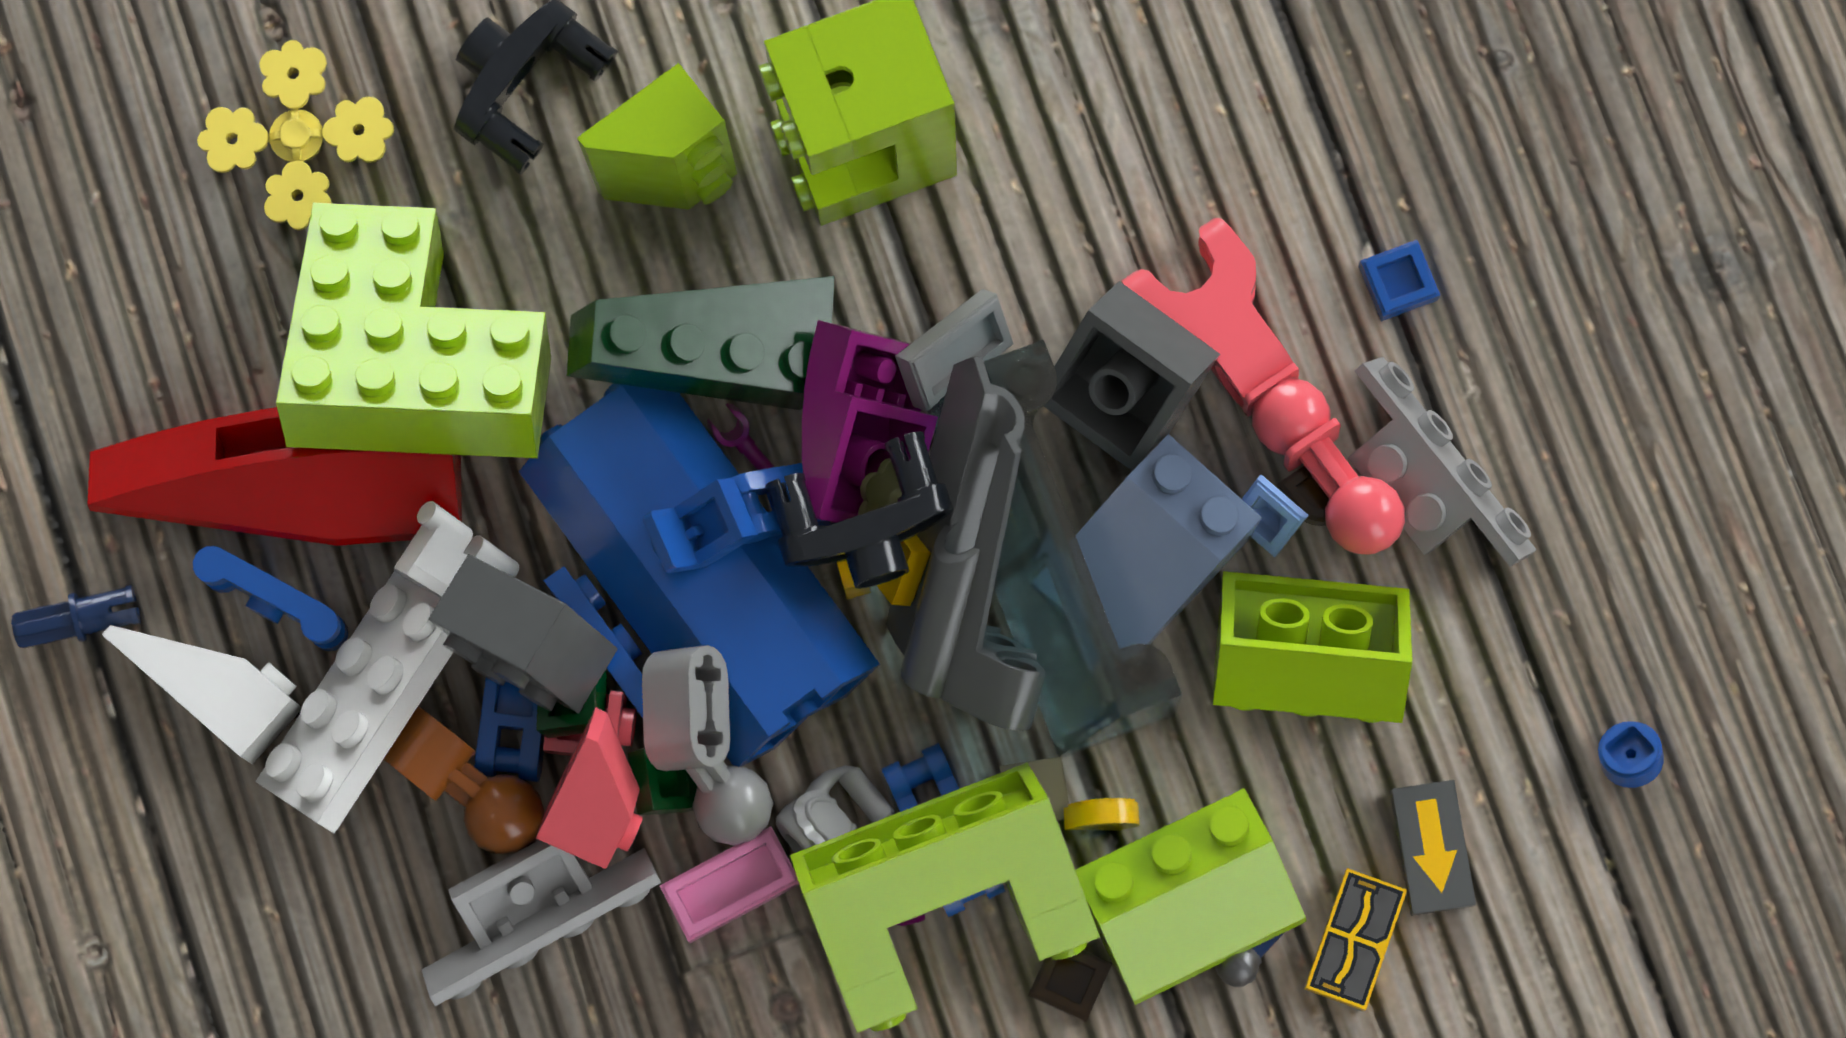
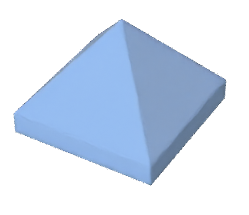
(1278, 513)

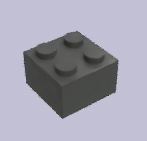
(1128, 375)
(521, 636)

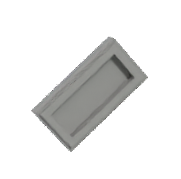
(969, 331)

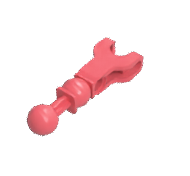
(1264, 381)

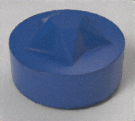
(1631, 754)

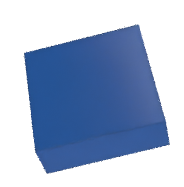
(1399, 280)

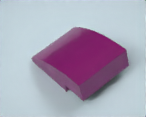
(850, 412)

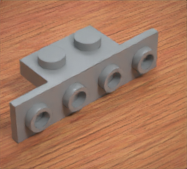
(1429, 473)
(527, 906)

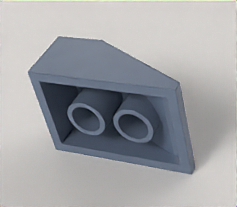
(1161, 541)

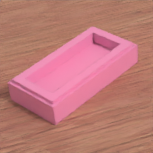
(730, 885)

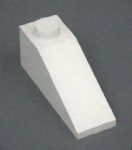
(219, 689)

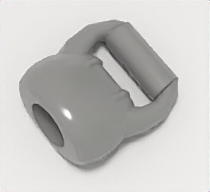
(816, 815)

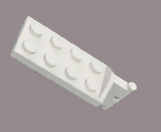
(376, 676)

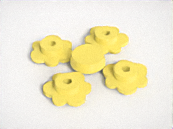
(295, 133)

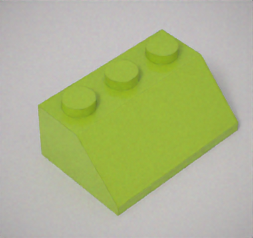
(661, 147)
(1313, 647)
(1190, 896)

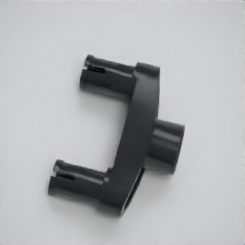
(504, 61)
(871, 539)

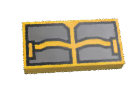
(1355, 939)

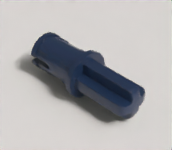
(74, 618)

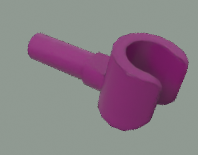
(741, 439)

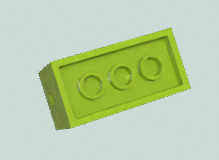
(861, 108)
(932, 858)

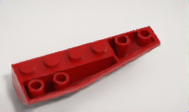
(246, 480)

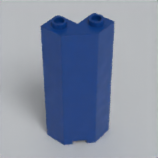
(771, 622)

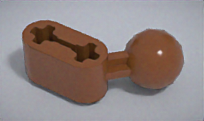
(498, 811)

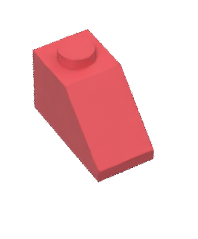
(594, 798)

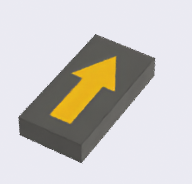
(1432, 847)

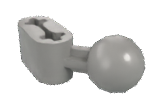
(690, 730)

